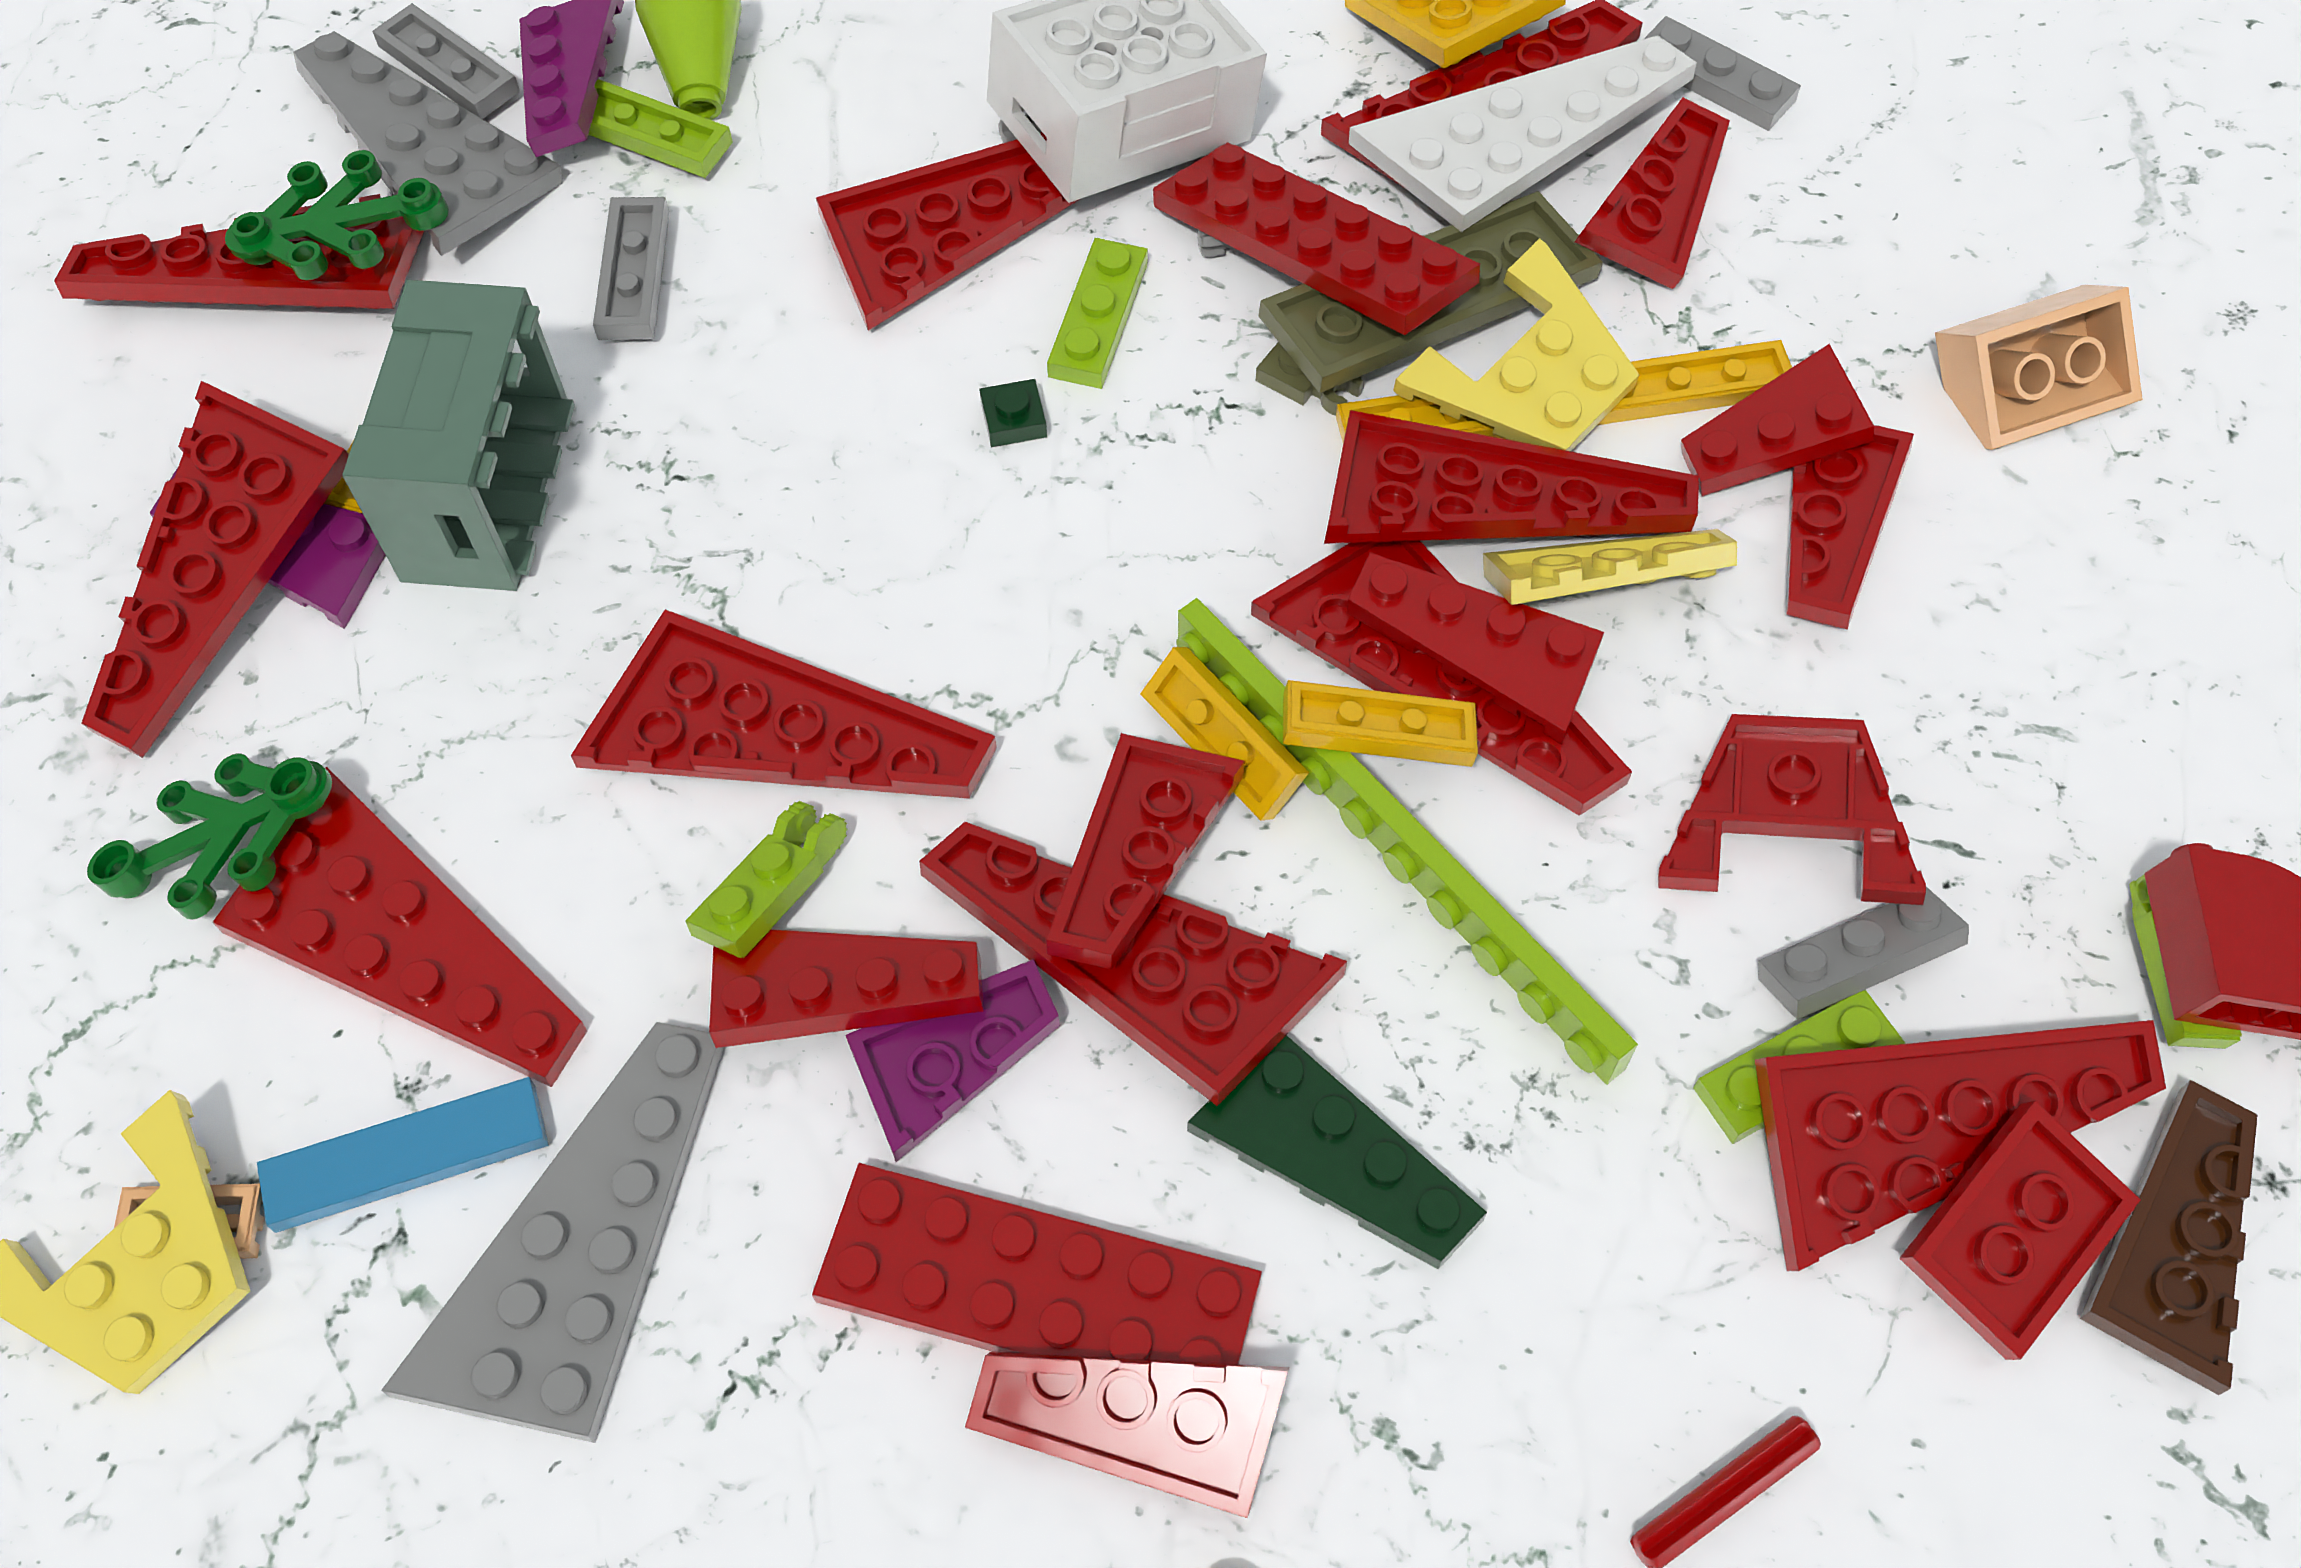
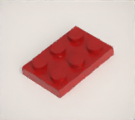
(2020, 1230)

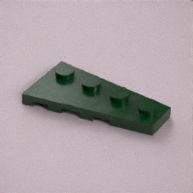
(1340, 1153)

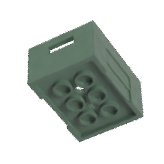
(460, 436)

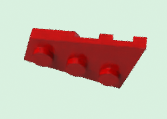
(1780, 426)

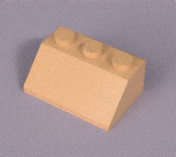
(2042, 363)

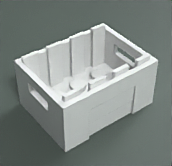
(1122, 85)

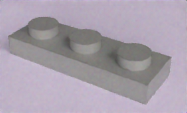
(446, 61)
(1731, 77)
(631, 268)
(1861, 954)

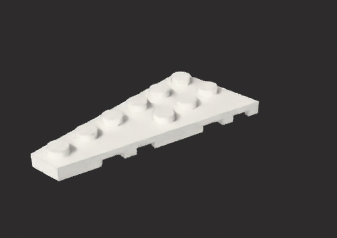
(1499, 140)

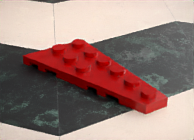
(1567, 38)

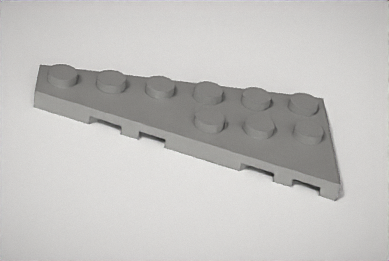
(426, 137)
(559, 1287)

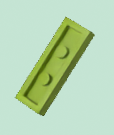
(658, 130)
(1097, 313)
(1733, 1088)

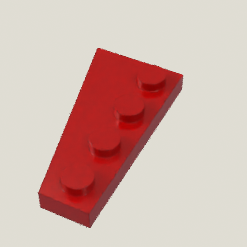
(1661, 198)
(1136, 841)

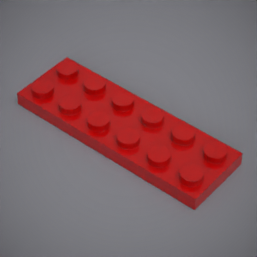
(1317, 237)
(1027, 1278)

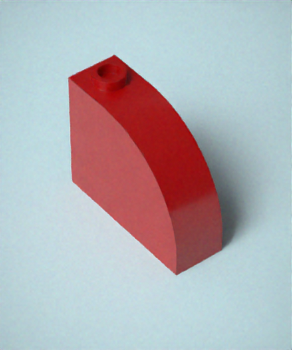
(2229, 939)

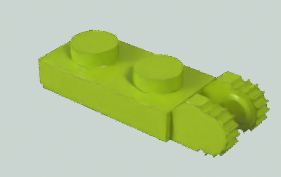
(768, 880)

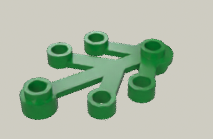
(265, 234)
(289, 793)

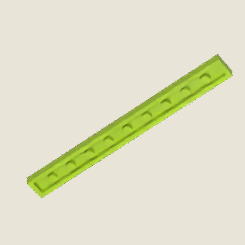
(1415, 856)

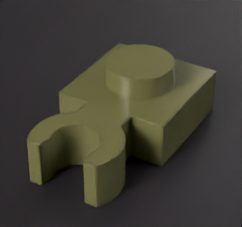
(1285, 377)

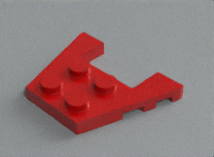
(1795, 782)

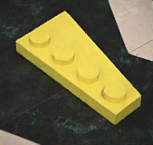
(1598, 565)

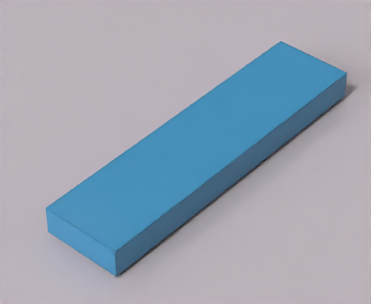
(401, 1154)

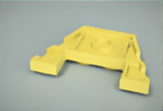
(1550, 381)
(150, 1280)

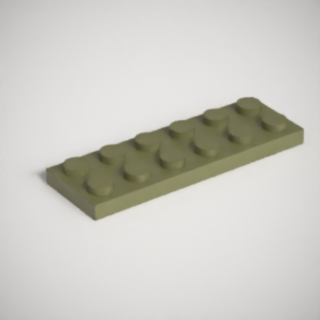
(1342, 344)

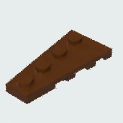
(2178, 1251)

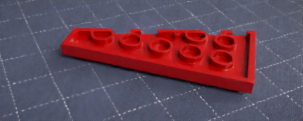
(933, 223)
(204, 271)
(1454, 484)
(211, 548)
(1315, 615)
(746, 713)
(388, 930)
(1184, 988)
(1901, 1124)

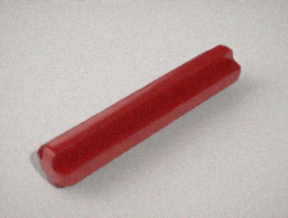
(1725, 1493)

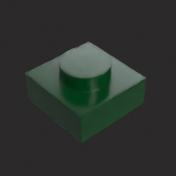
(1013, 413)

